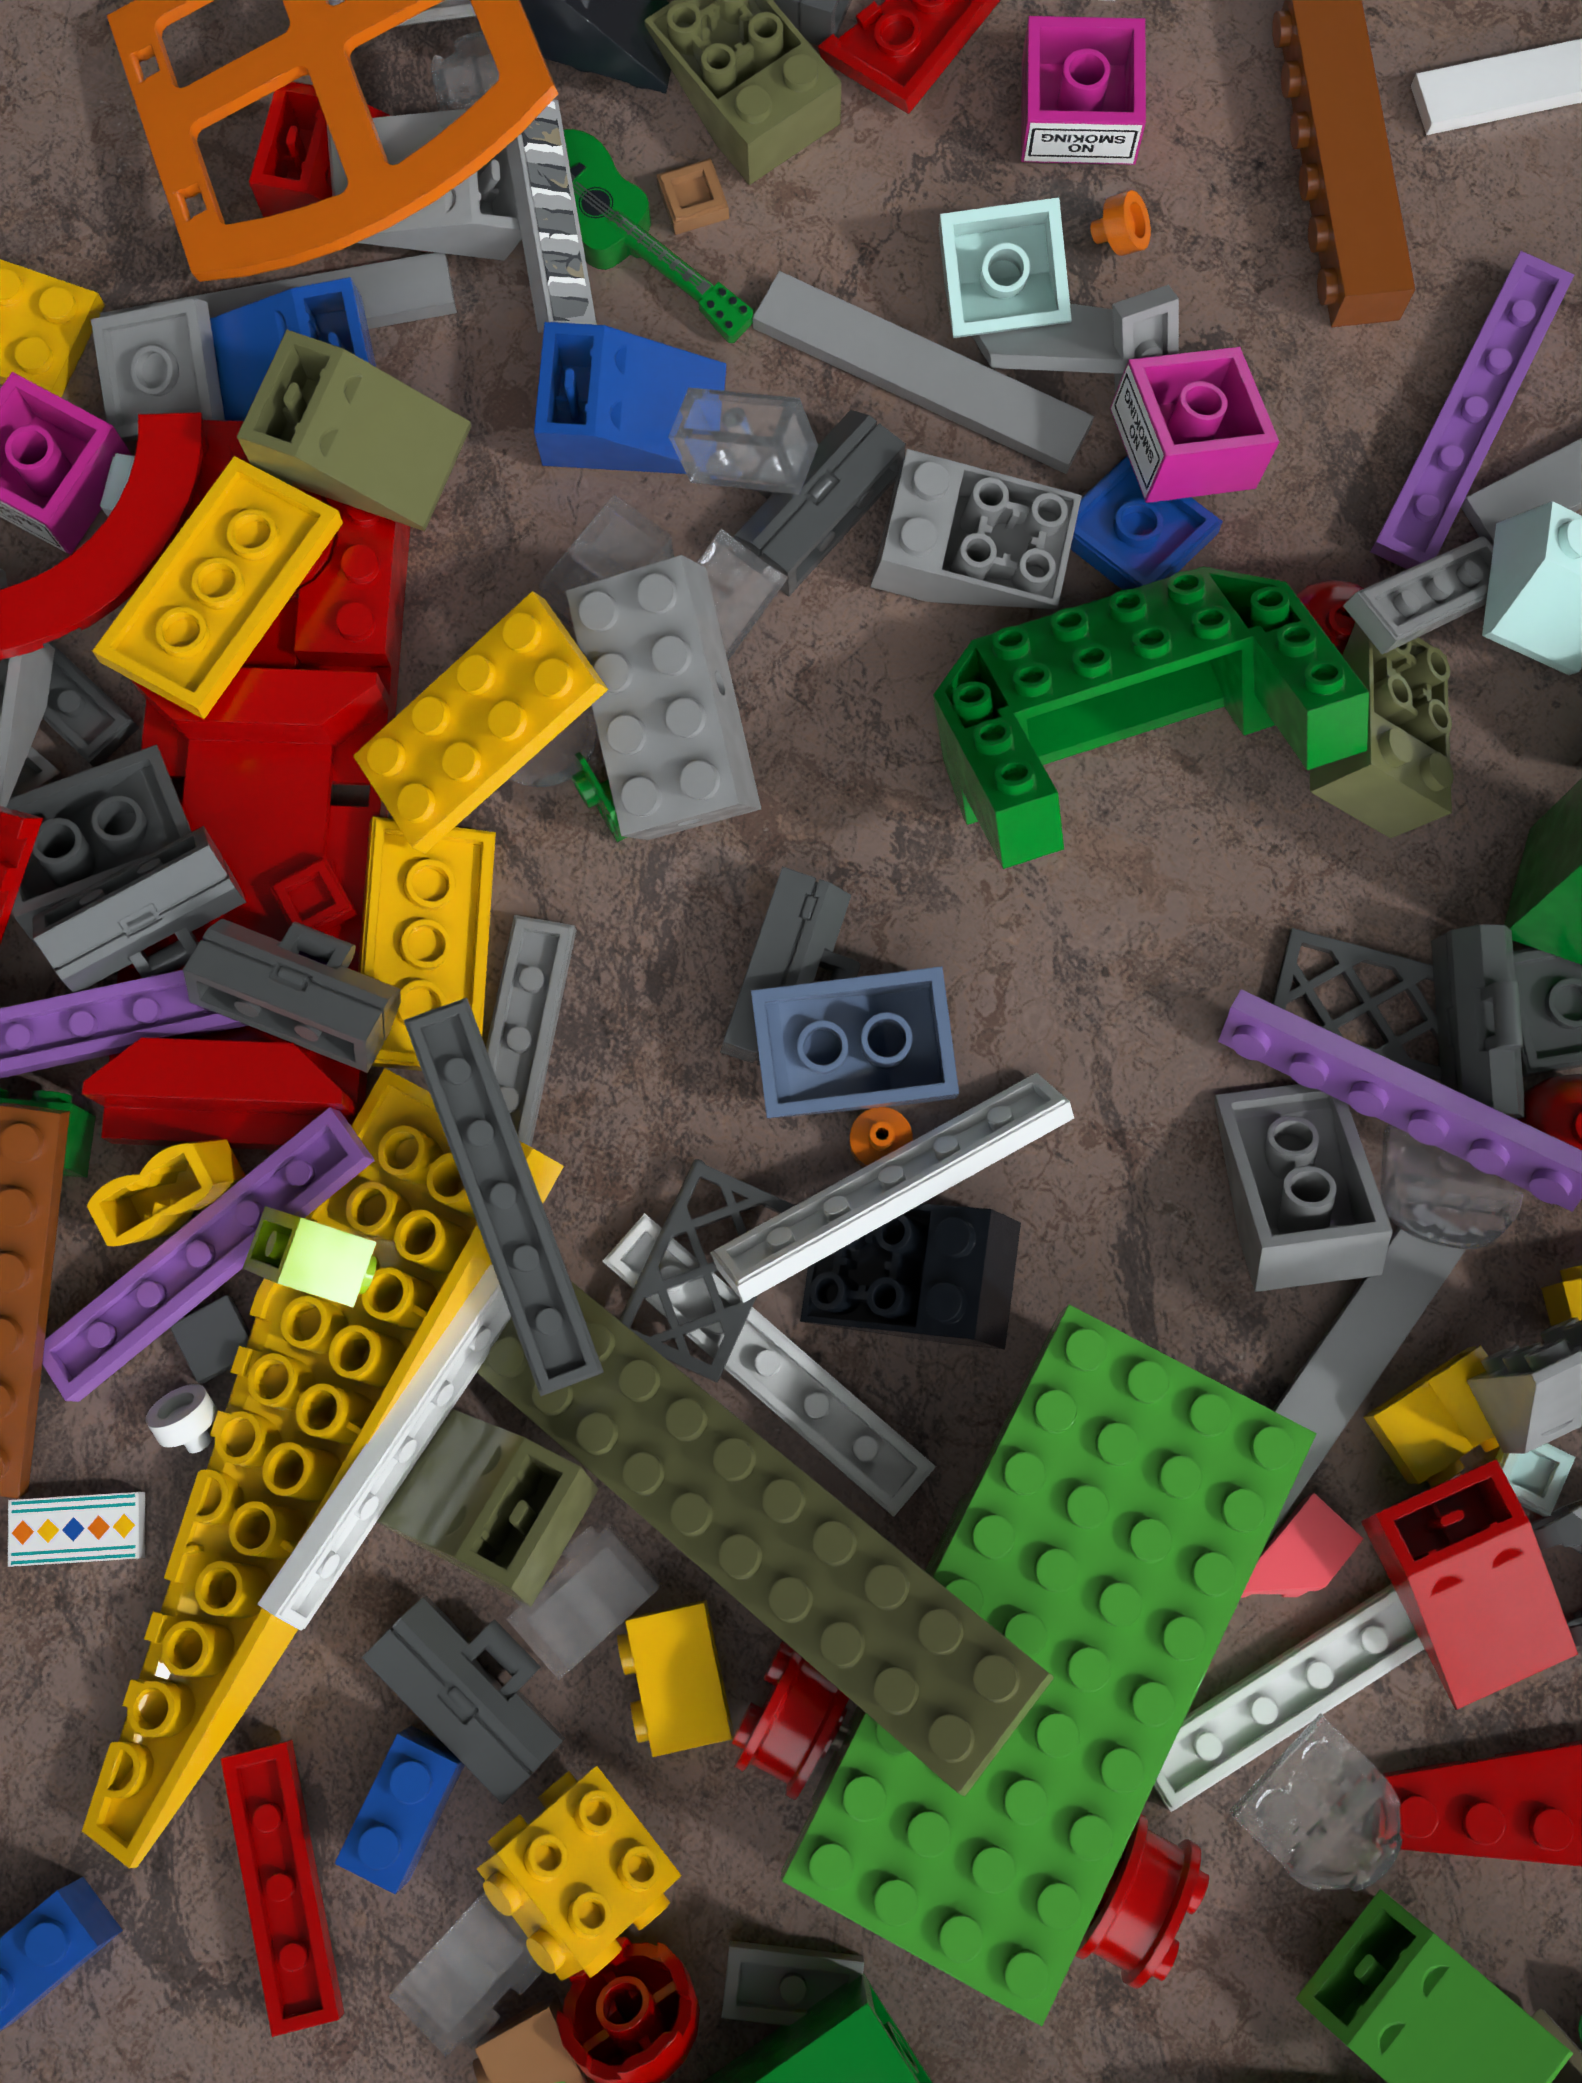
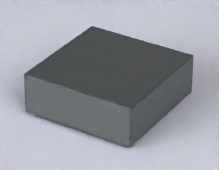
(211, 1338)

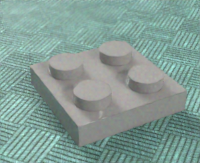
(157, 364)

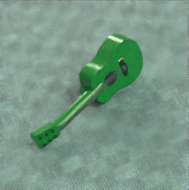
(616, 225)

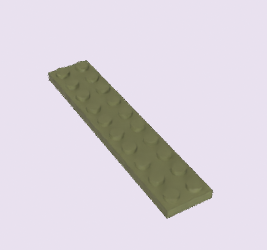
(784, 1549)

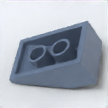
(855, 1043)

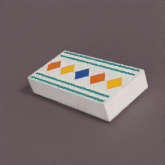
(76, 1529)

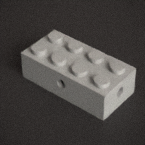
(670, 705)

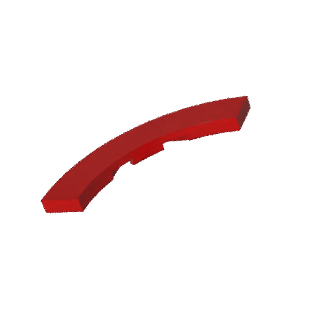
(121, 550)

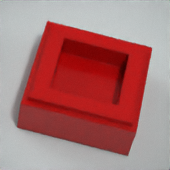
(313, 896)

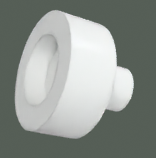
(183, 1418)

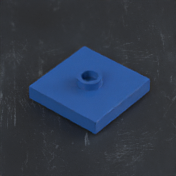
(1137, 539)

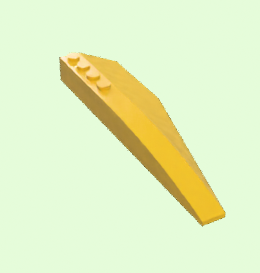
(294, 1423)

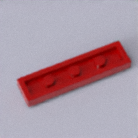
(282, 1888)

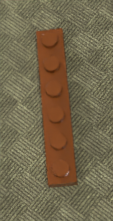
(30, 1196)

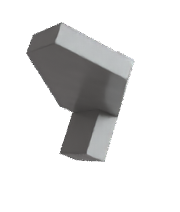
(1094, 340)

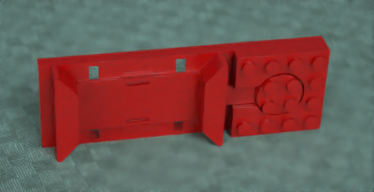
(263, 792)

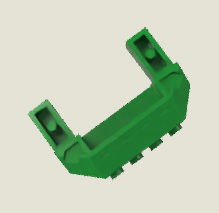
(1129, 669)

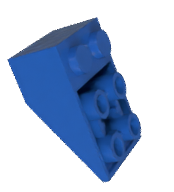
(251, 334)
(613, 398)

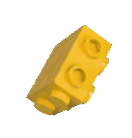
(577, 1875)

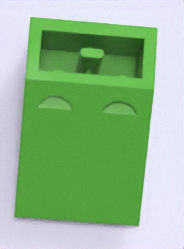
(1423, 2009)

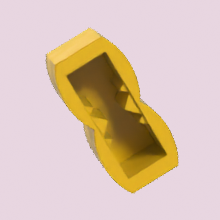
(164, 1192)
(1434, 1421)

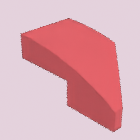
(1304, 1552)

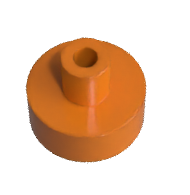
(1123, 224)
(883, 1120)

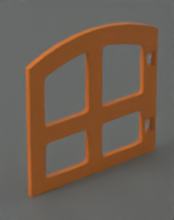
(321, 47)

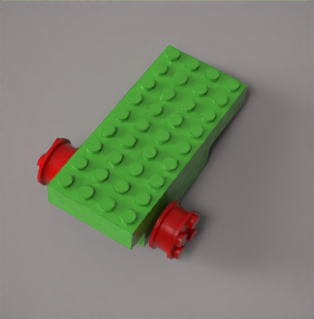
(1114, 1559)

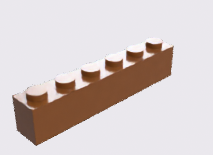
(1344, 161)

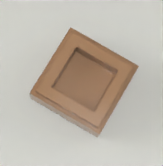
(692, 196)

